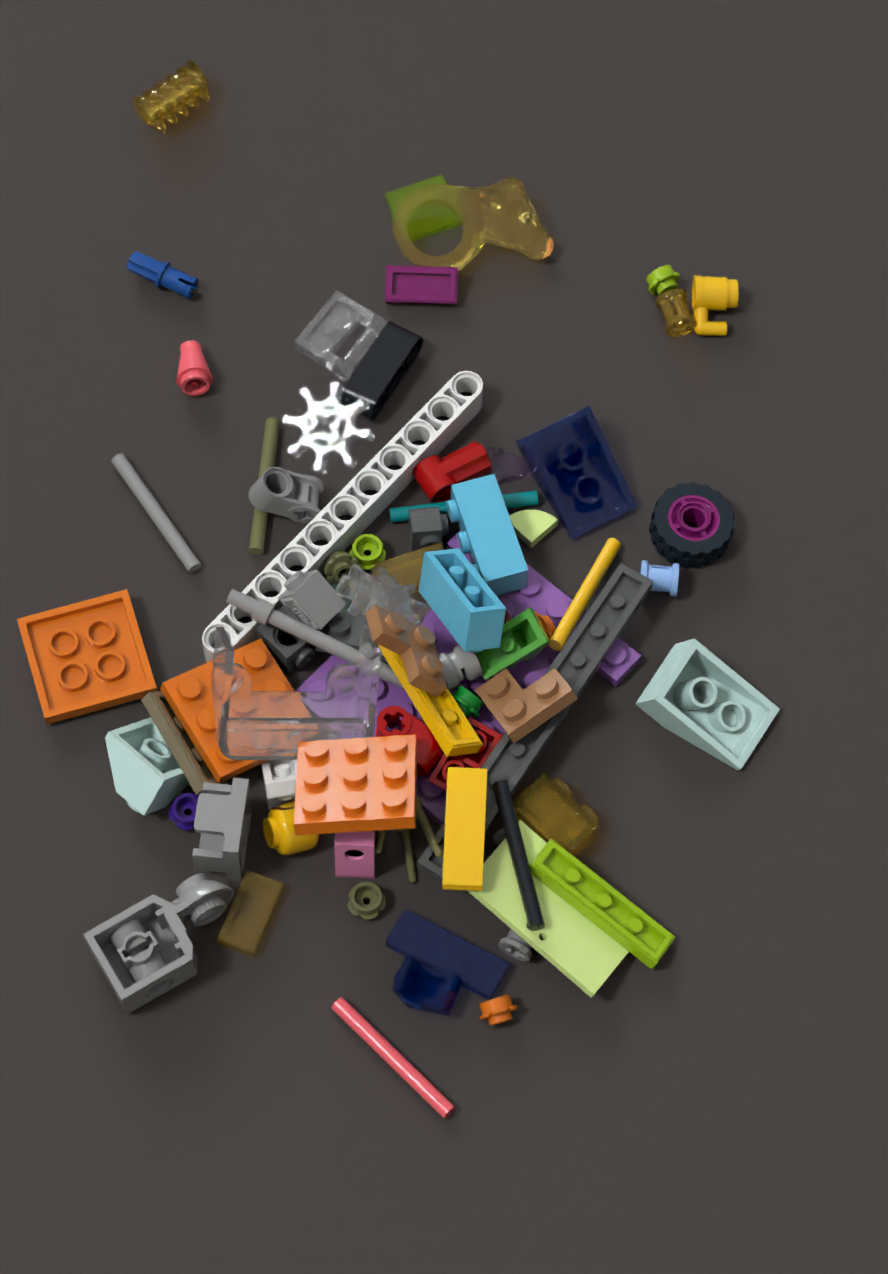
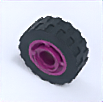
(695, 505)

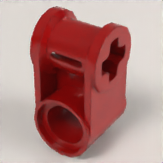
(428, 749)

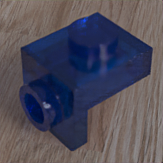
(426, 987)

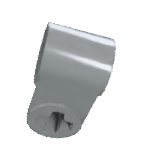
(294, 495)

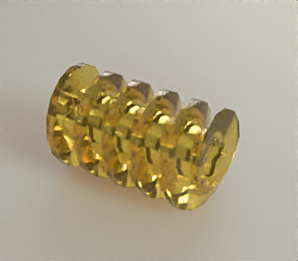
(172, 96)

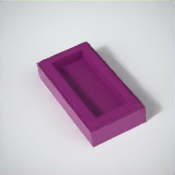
(421, 284)

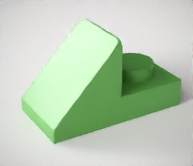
(520, 641)

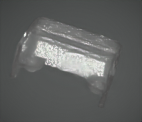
(273, 722)

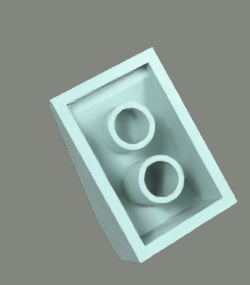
(707, 704)

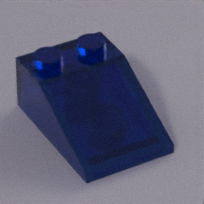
(577, 472)

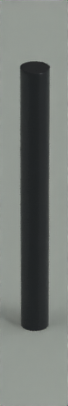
(518, 855)

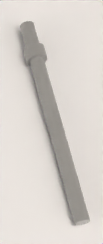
(265, 613)

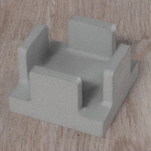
(224, 826)

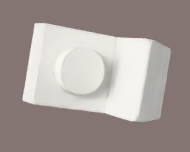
(279, 781)

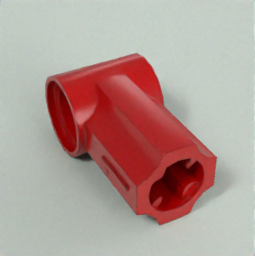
(438, 474)

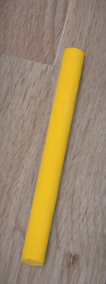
(584, 594)

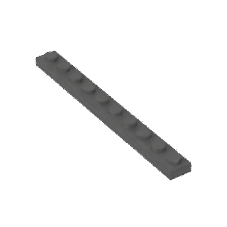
(577, 665)

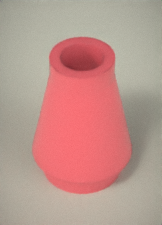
(193, 371)

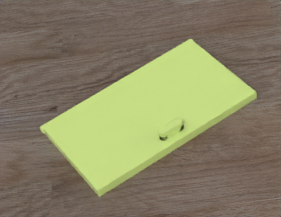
(569, 938)

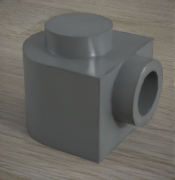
(426, 527)

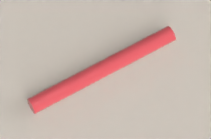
(393, 1057)

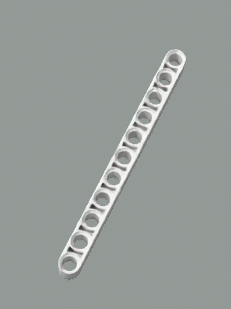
(354, 502)

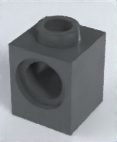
(286, 656)

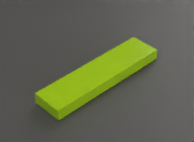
(601, 903)

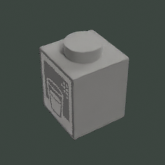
(311, 598)

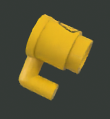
(712, 294)

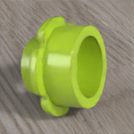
(662, 280)
(370, 543)

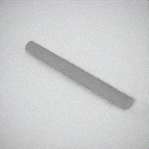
(156, 513)

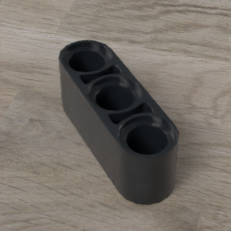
(382, 368)

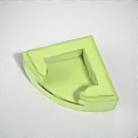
(532, 525)

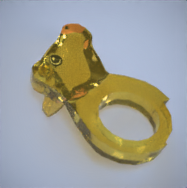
(488, 215)

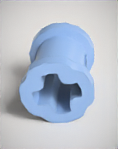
(663, 577)

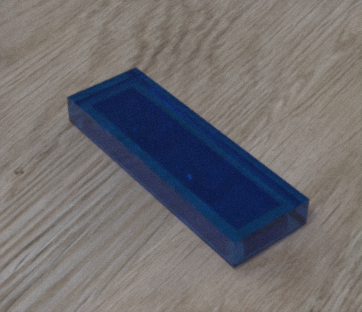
(447, 952)

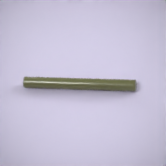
(268, 457)

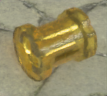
(683, 316)

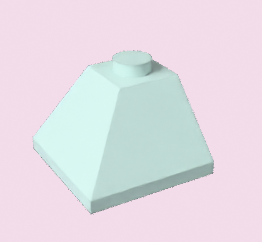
(144, 767)

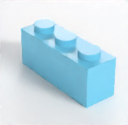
(488, 534)
(462, 600)

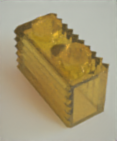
(555, 815)

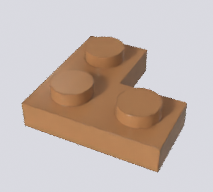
(413, 643)
(525, 710)

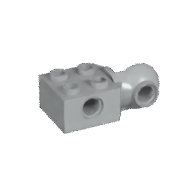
(148, 944)

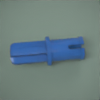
(162, 274)

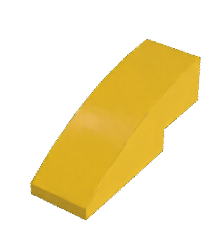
(464, 829)

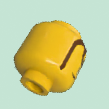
(280, 832)

